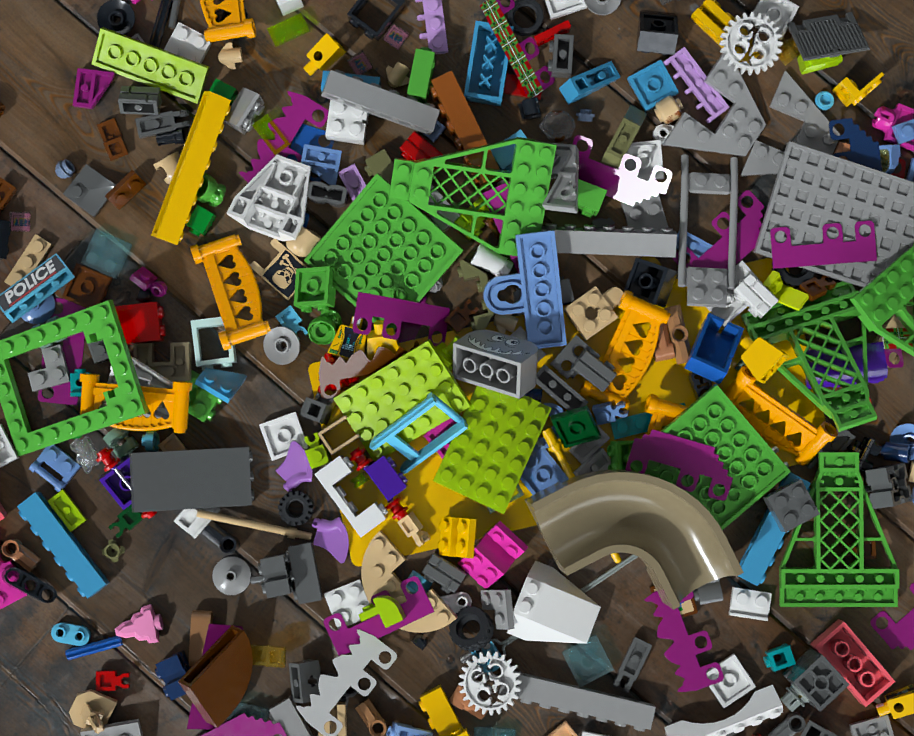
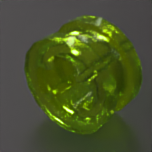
(359, 480)

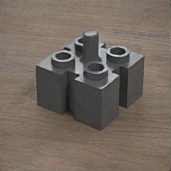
(888, 485)
(274, 575)

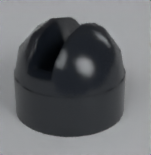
(143, 296)
(420, 643)

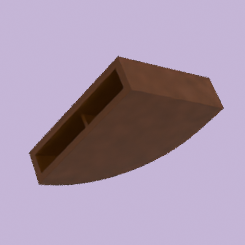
(220, 676)

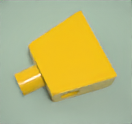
(331, 53)
(376, 340)
(762, 357)

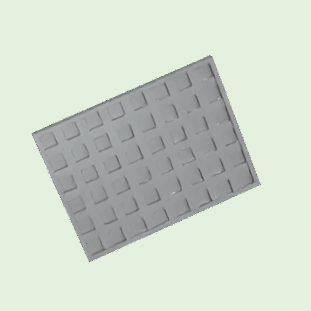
(826, 190)

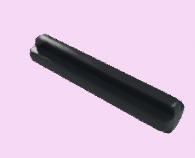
(160, 23)

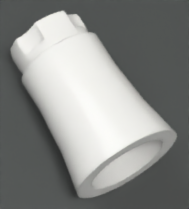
(491, 261)

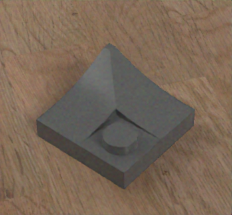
(89, 190)

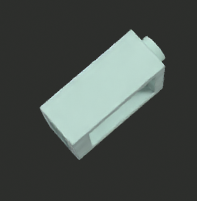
(209, 323)

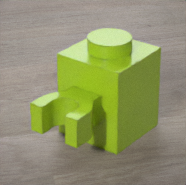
(318, 454)

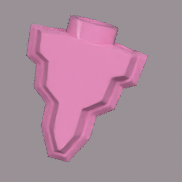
(142, 626)

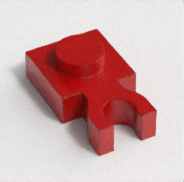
(109, 680)

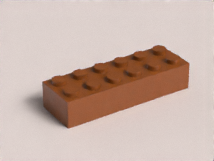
(461, 123)

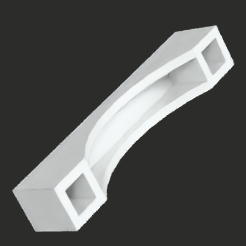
(761, 706)

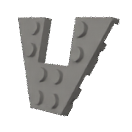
(737, 129)
(814, 132)
(564, 192)

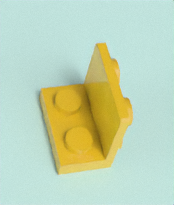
(848, 91)

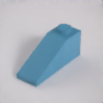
(589, 82)

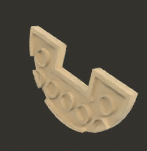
(377, 575)

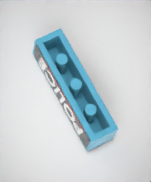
(34, 288)

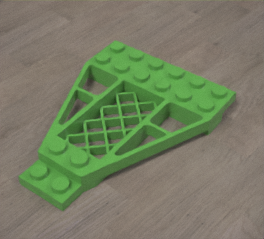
(526, 191)
(889, 295)
(846, 406)
(839, 585)

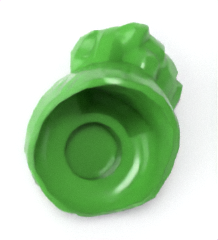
(211, 191)
(324, 327)

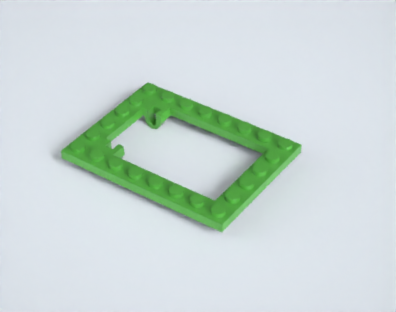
(122, 402)

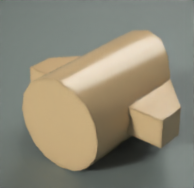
(230, 55)
(398, 75)
(505, 322)

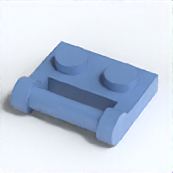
(60, 462)

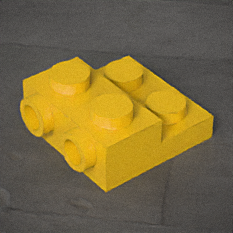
(457, 537)

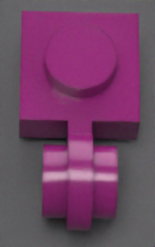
(145, 280)

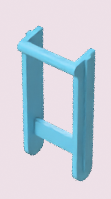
(416, 457)

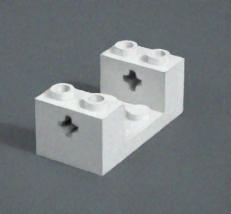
(331, 475)

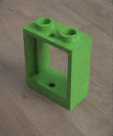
(421, 74)

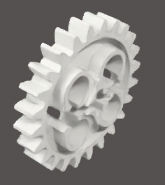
(767, 49)
(473, 687)

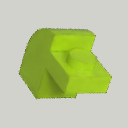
(386, 607)

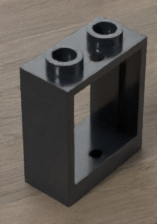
(368, 31)

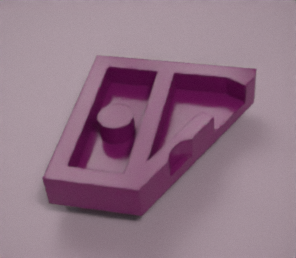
(90, 87)

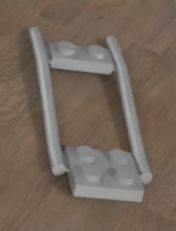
(708, 285)

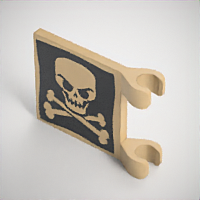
(281, 270)

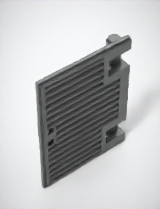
(828, 37)

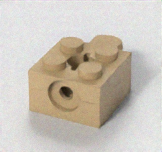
(593, 311)

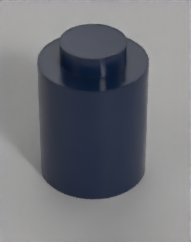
(896, 451)

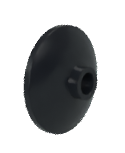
(112, 10)

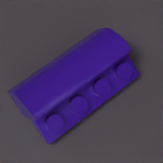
(875, 362)

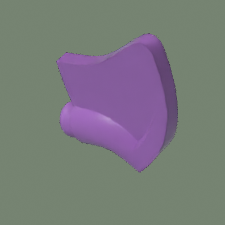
(295, 467)
(332, 537)

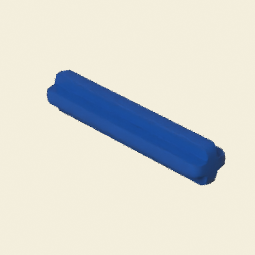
(94, 647)

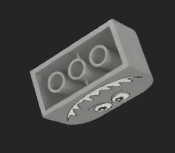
(496, 362)

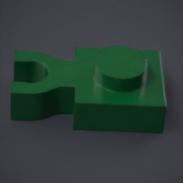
(127, 520)

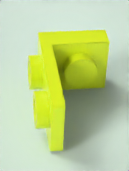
(787, 295)

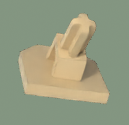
(92, 710)

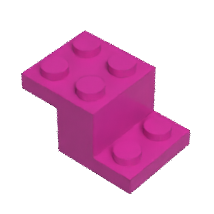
(493, 555)

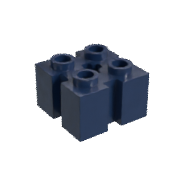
(171, 671)

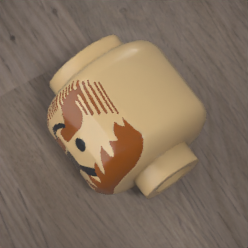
(668, 109)

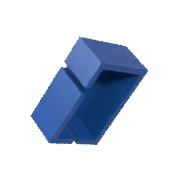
(714, 351)

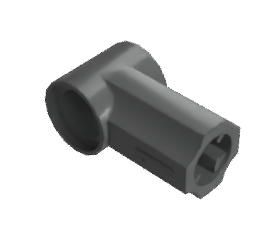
(785, 729)

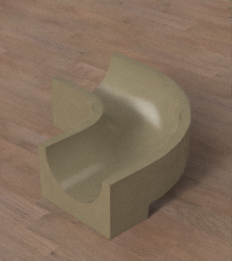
(637, 516)

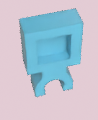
(291, 320)

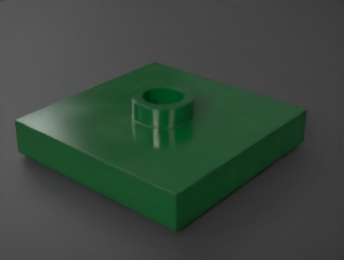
(576, 426)

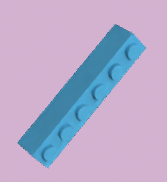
(764, 543)
(63, 545)

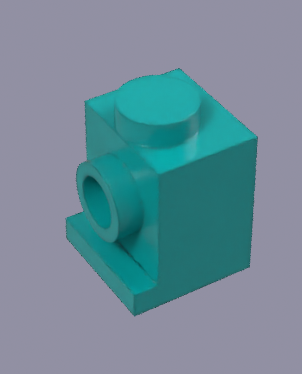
(75, 389)
(786, 657)

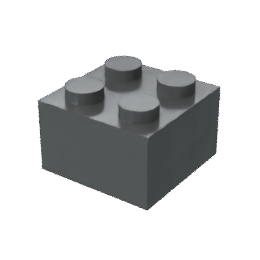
(791, 505)

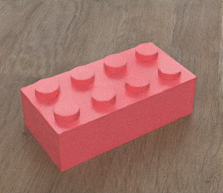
(853, 662)

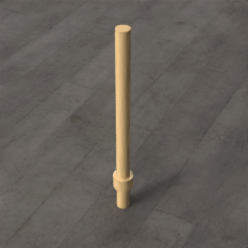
(290, 532)

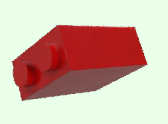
(142, 322)

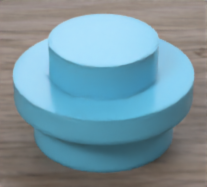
(824, 100)

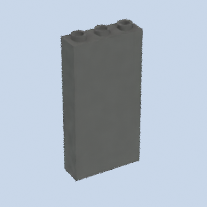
(191, 479)

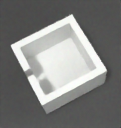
(346, 124)

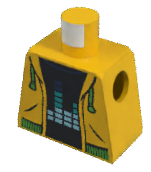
(347, 342)
(904, 696)

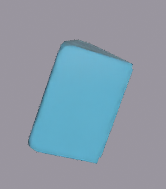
(413, 587)

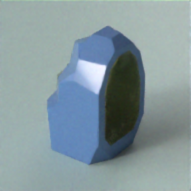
(889, 157)

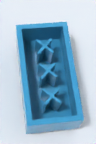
(486, 67)

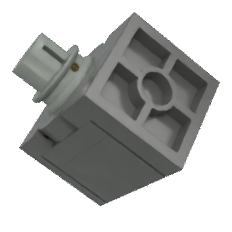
(812, 682)

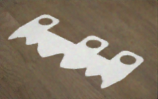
(349, 673)

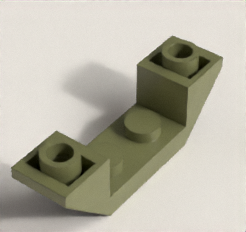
(623, 137)
(468, 273)

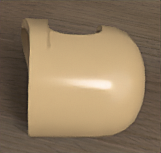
(169, 165)
(304, 242)

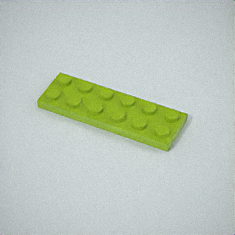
(150, 65)

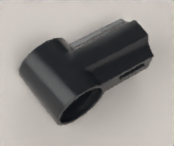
(219, 537)

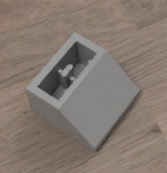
(244, 110)

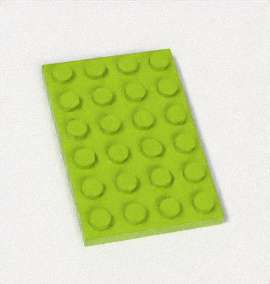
(397, 389)
(494, 449)

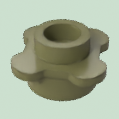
(107, 551)

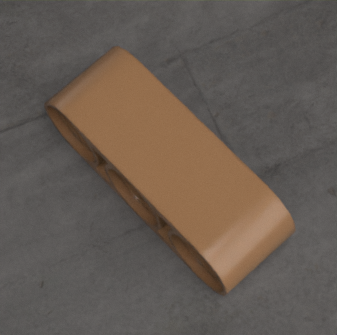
(199, 626)

